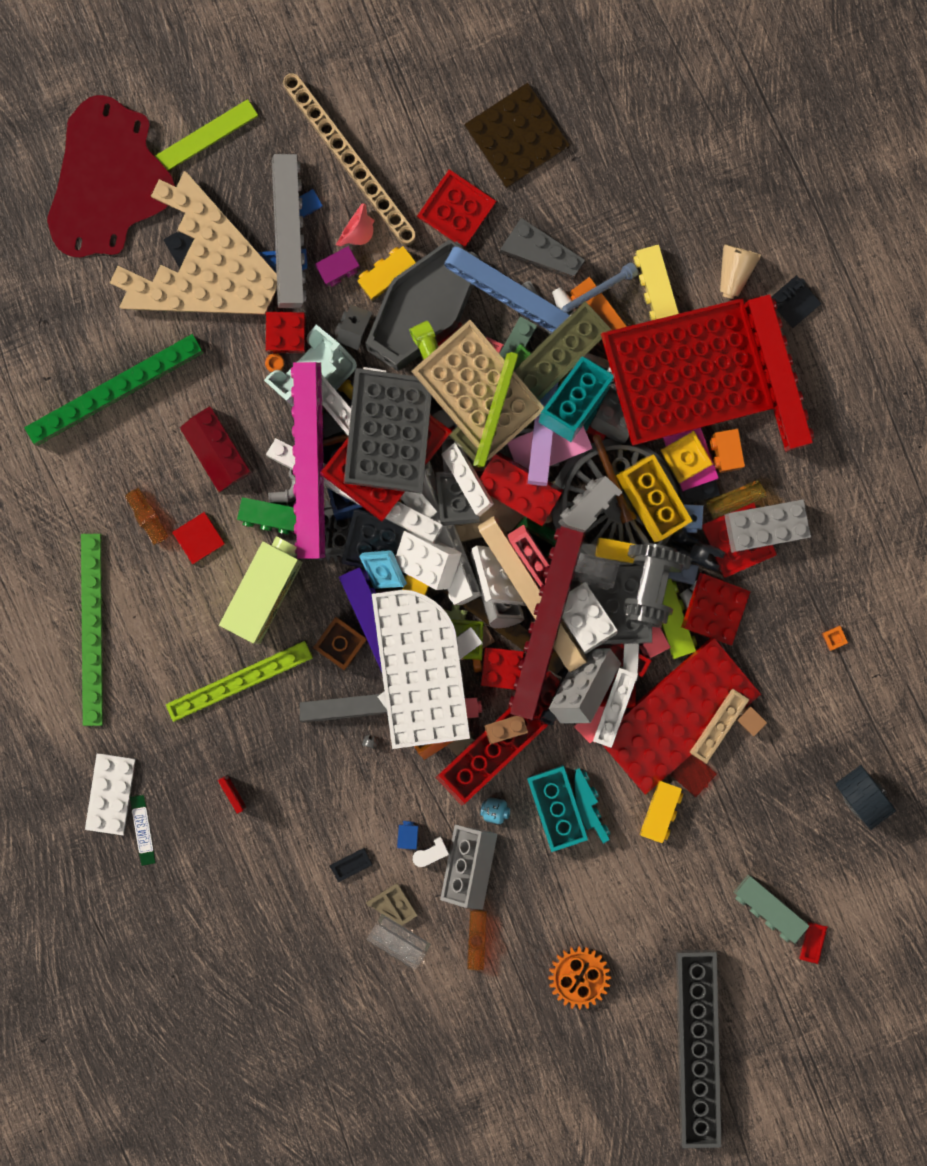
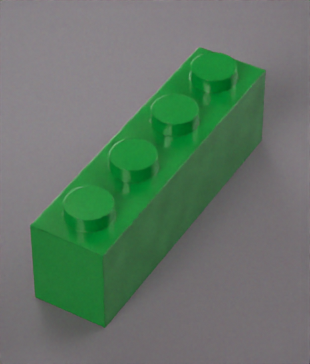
(267, 515)

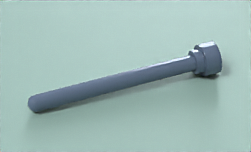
(628, 271)

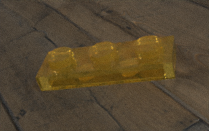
(736, 499)

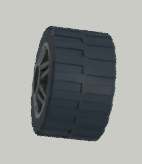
(865, 797)

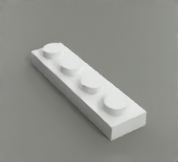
(467, 479)
(615, 707)

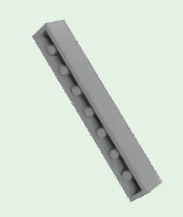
(287, 231)

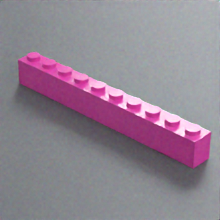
(308, 459)

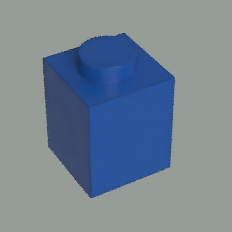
(407, 835)

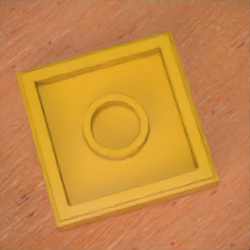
(686, 457)

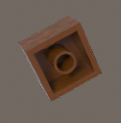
(340, 643)

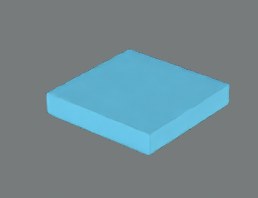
(383, 569)

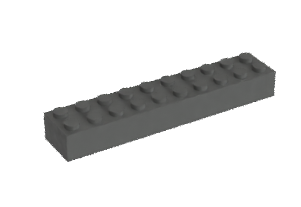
(698, 1048)

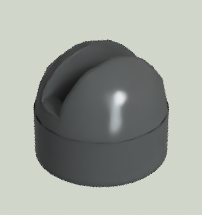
(370, 743)

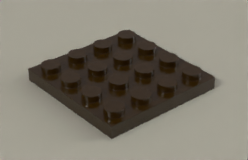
(516, 135)

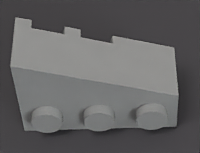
(590, 503)

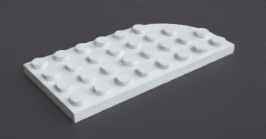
(419, 670)

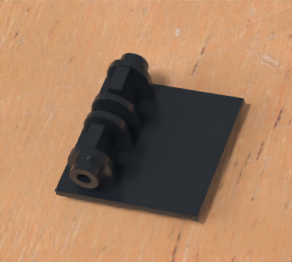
(795, 301)

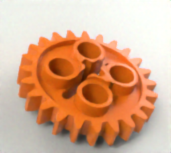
(563, 969)

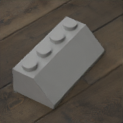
(468, 867)

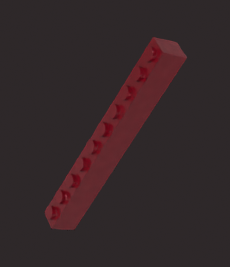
(547, 622)

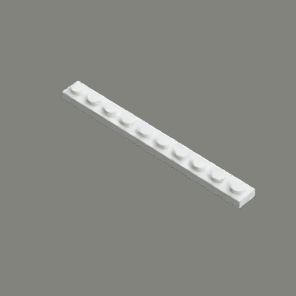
(341, 413)
(400, 513)

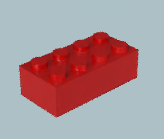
(508, 484)

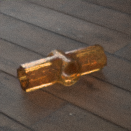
(146, 516)
(476, 953)

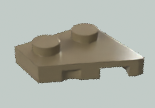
(393, 905)

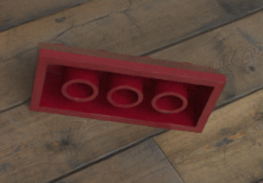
(215, 449)

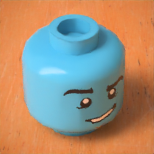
(495, 810)

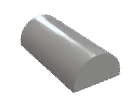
(499, 614)

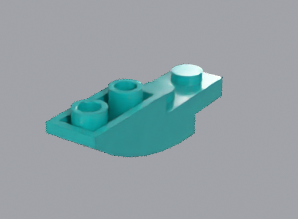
(585, 798)

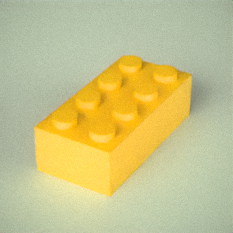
(654, 498)

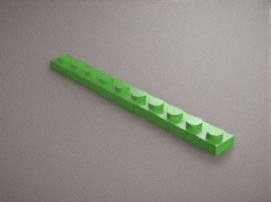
(91, 630)

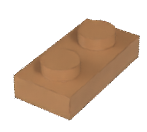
(505, 729)

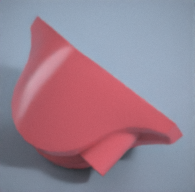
(359, 228)

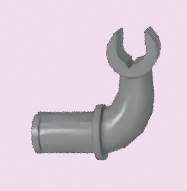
(283, 497)

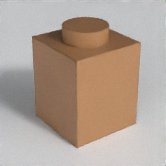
(751, 721)

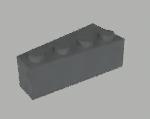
(537, 248)

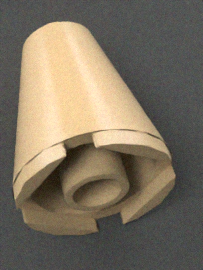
(736, 269)

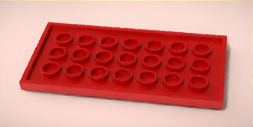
(675, 713)

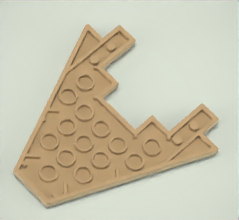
(218, 272)

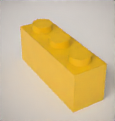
(379, 278)
(661, 812)

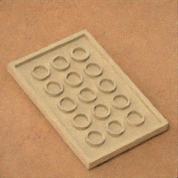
(463, 381)

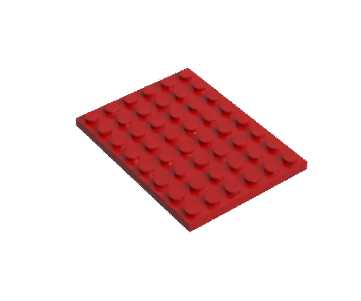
(687, 371)

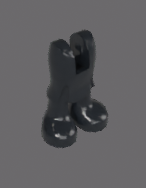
(699, 551)

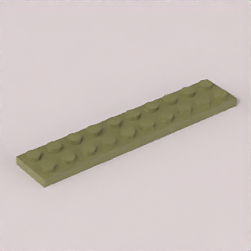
(552, 359)

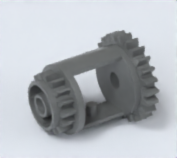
(657, 564)

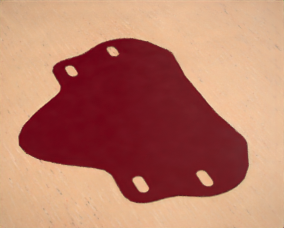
(104, 179)

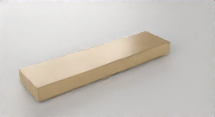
(719, 726)

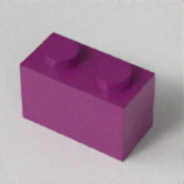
(337, 267)

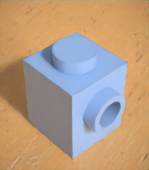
(696, 515)

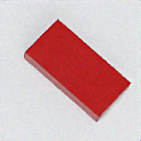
(813, 943)

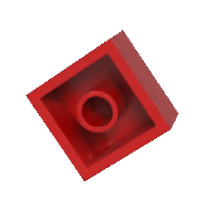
(285, 332)
(501, 667)

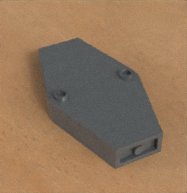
(418, 295)

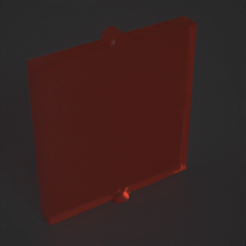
(693, 775)

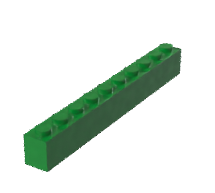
(114, 390)

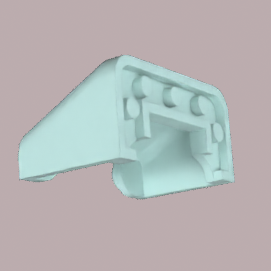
(334, 359)

